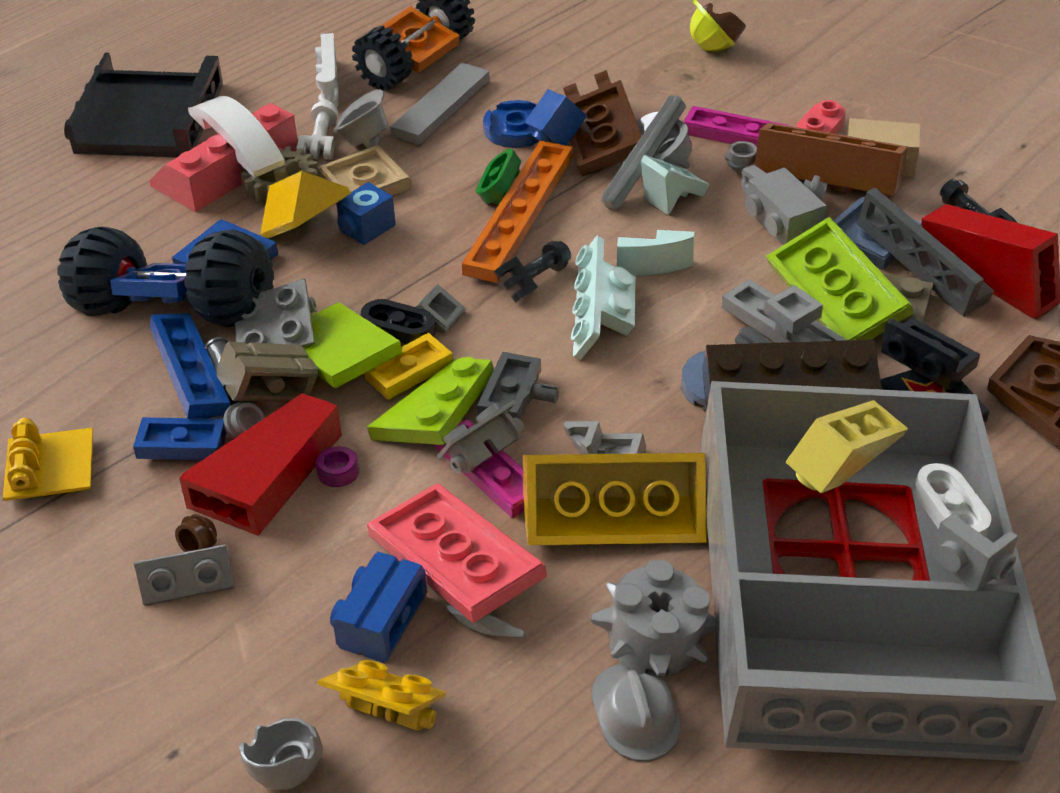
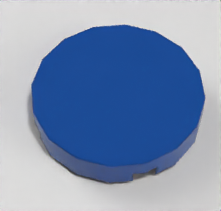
(507, 126)

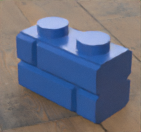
(379, 606)

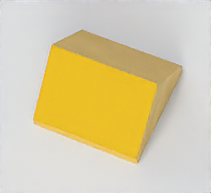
(297, 201)

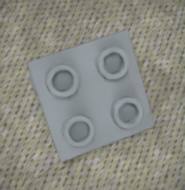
(280, 317)

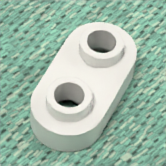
(946, 492)

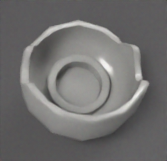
(282, 753)

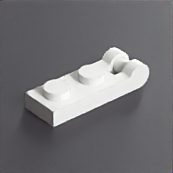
(327, 69)

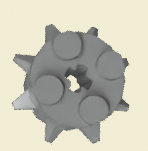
(656, 619)

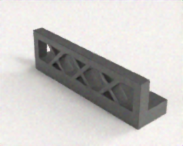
(922, 253)

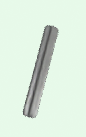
(647, 145)

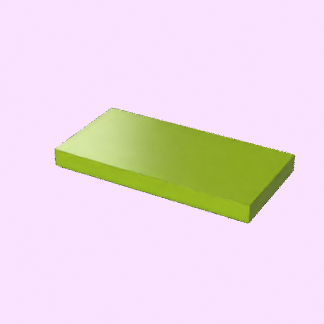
(843, 279)

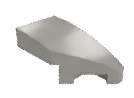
(590, 440)

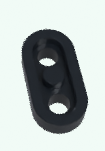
(399, 319)

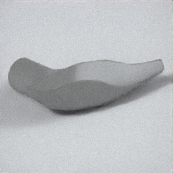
(489, 625)

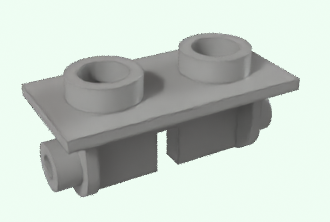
(468, 445)
(184, 574)

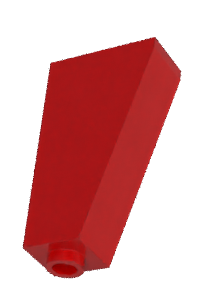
(1008, 255)
(263, 466)

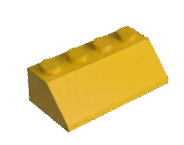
(614, 498)

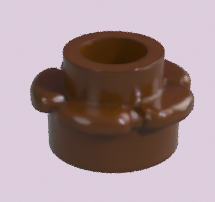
(196, 533)

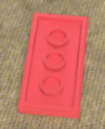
(461, 551)

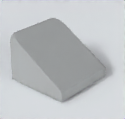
(442, 307)

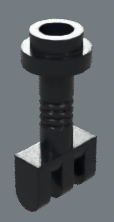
(955, 193)
(554, 256)

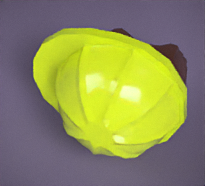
(713, 30)

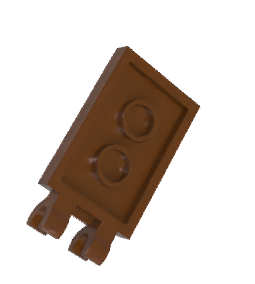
(609, 128)

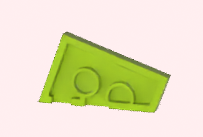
(435, 405)

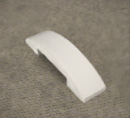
(241, 129)

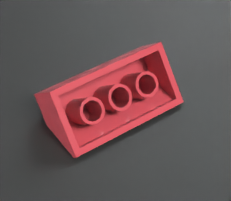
(212, 166)

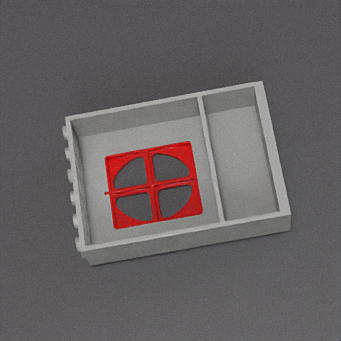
(863, 658)

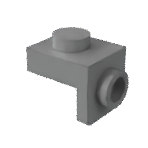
(971, 554)

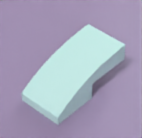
(662, 255)

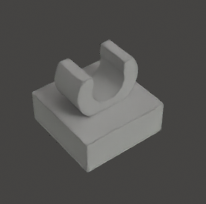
(792, 311)

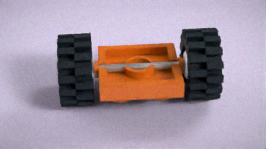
(412, 41)

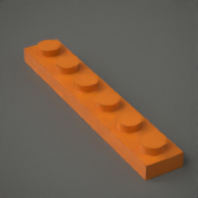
(517, 211)

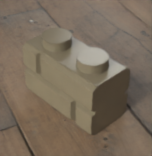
(266, 371)

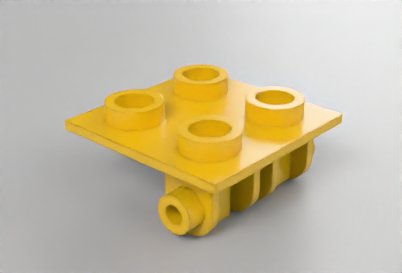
(47, 461)
(374, 691)

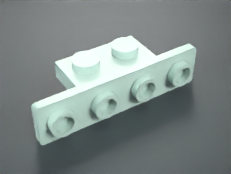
(602, 297)

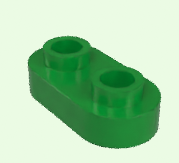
(498, 177)

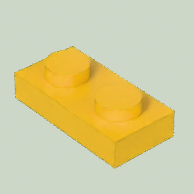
(417, 363)

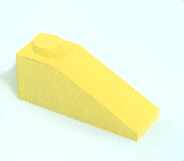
(843, 444)

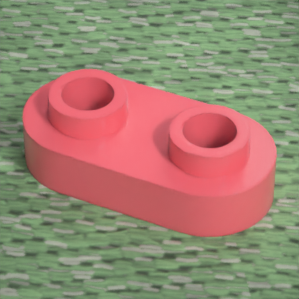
(824, 117)

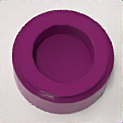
(337, 466)

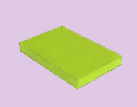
(348, 345)

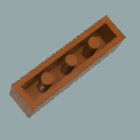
(836, 158)

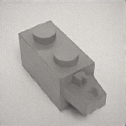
(781, 202)

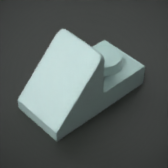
(666, 182)

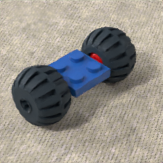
(108, 271)

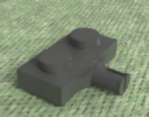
(516, 380)

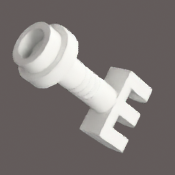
(324, 115)

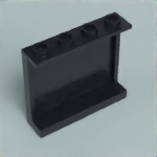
(141, 110)

